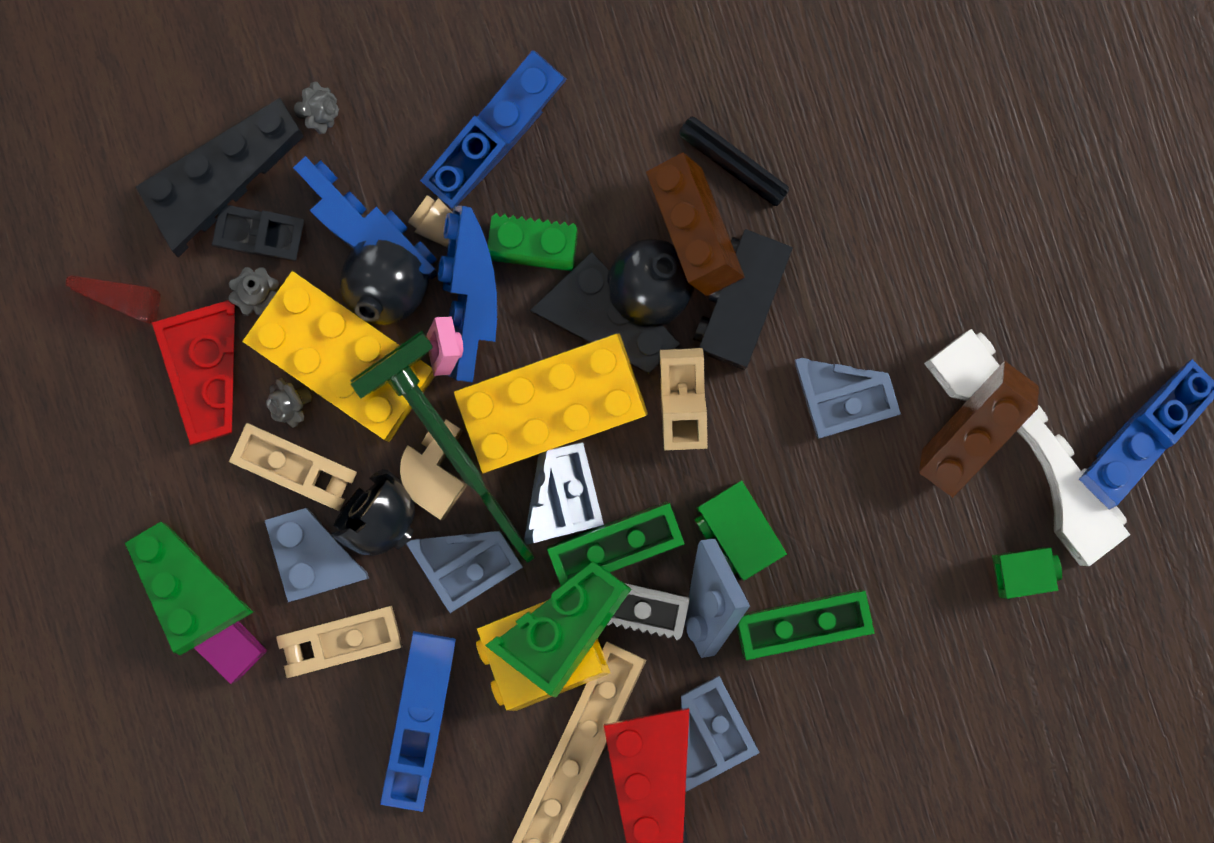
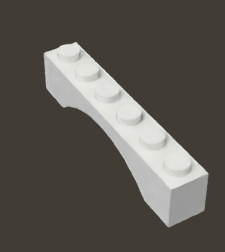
(1079, 516)

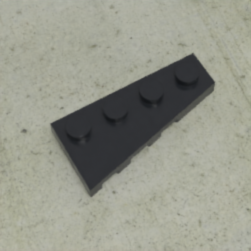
(204, 181)

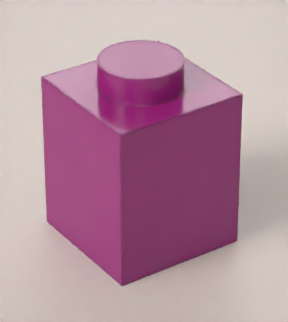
(232, 651)

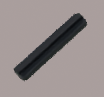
(733, 161)

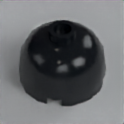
(382, 282)
(649, 283)
(376, 518)

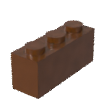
(695, 224)
(979, 429)

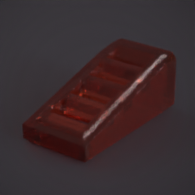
(129, 299)

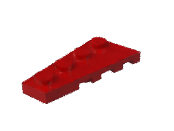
(650, 774)

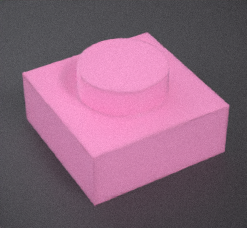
(446, 346)

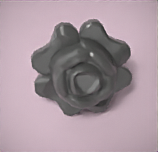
(318, 108)
(252, 290)
(287, 403)

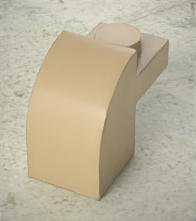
(683, 399)
(427, 481)

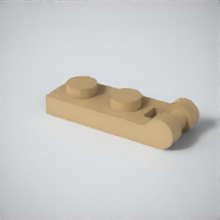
(291, 466)
(341, 641)

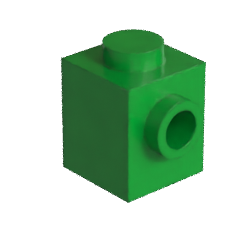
(1027, 572)

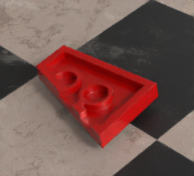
(201, 368)

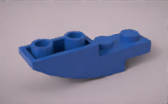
(494, 130)
(344, 218)
(470, 275)
(1149, 434)
(418, 721)

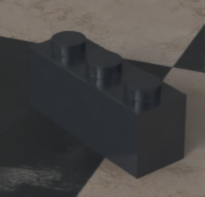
(744, 305)

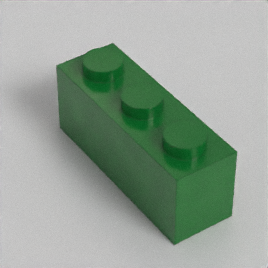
(618, 542)
(805, 624)

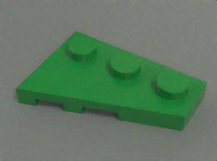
(182, 589)
(559, 633)

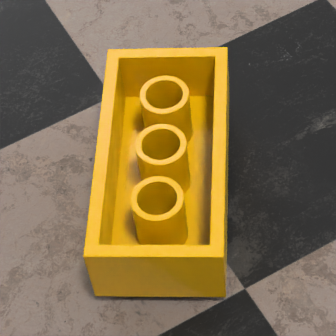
(327, 348)
(551, 403)

